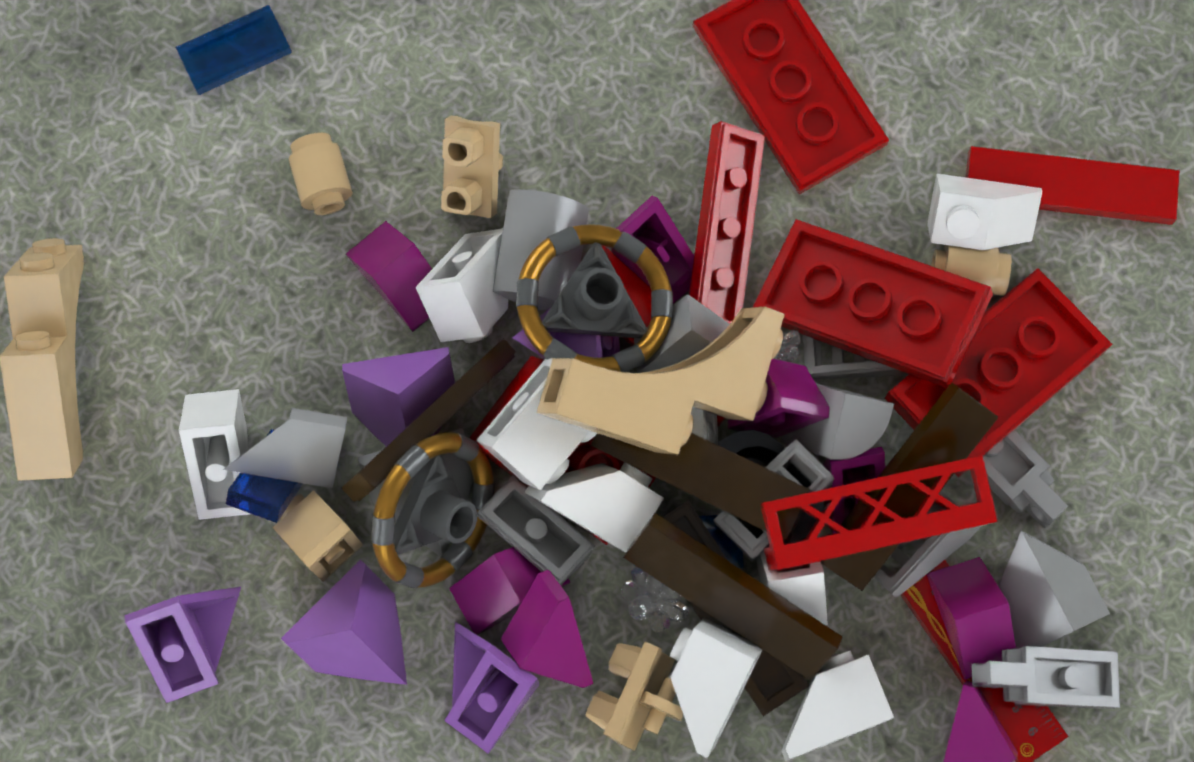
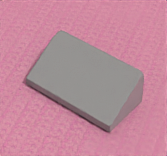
(536, 531)

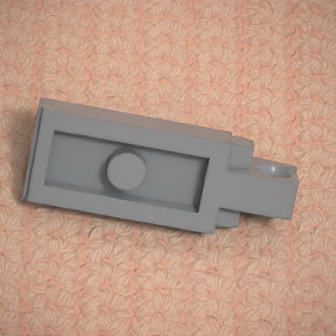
(1022, 479)
(1053, 677)

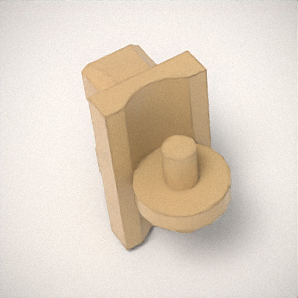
(471, 167)
(644, 699)

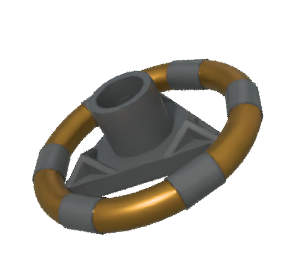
(595, 298)
(431, 509)

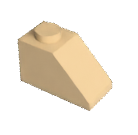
(317, 534)

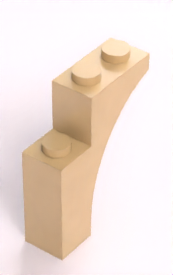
(40, 360)
(657, 405)

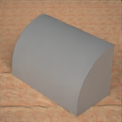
(527, 223)
(852, 425)

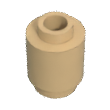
(319, 173)
(977, 265)

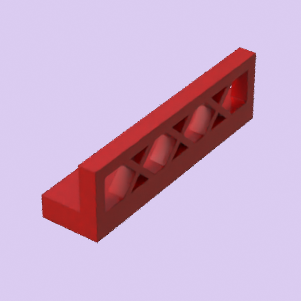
(882, 534)

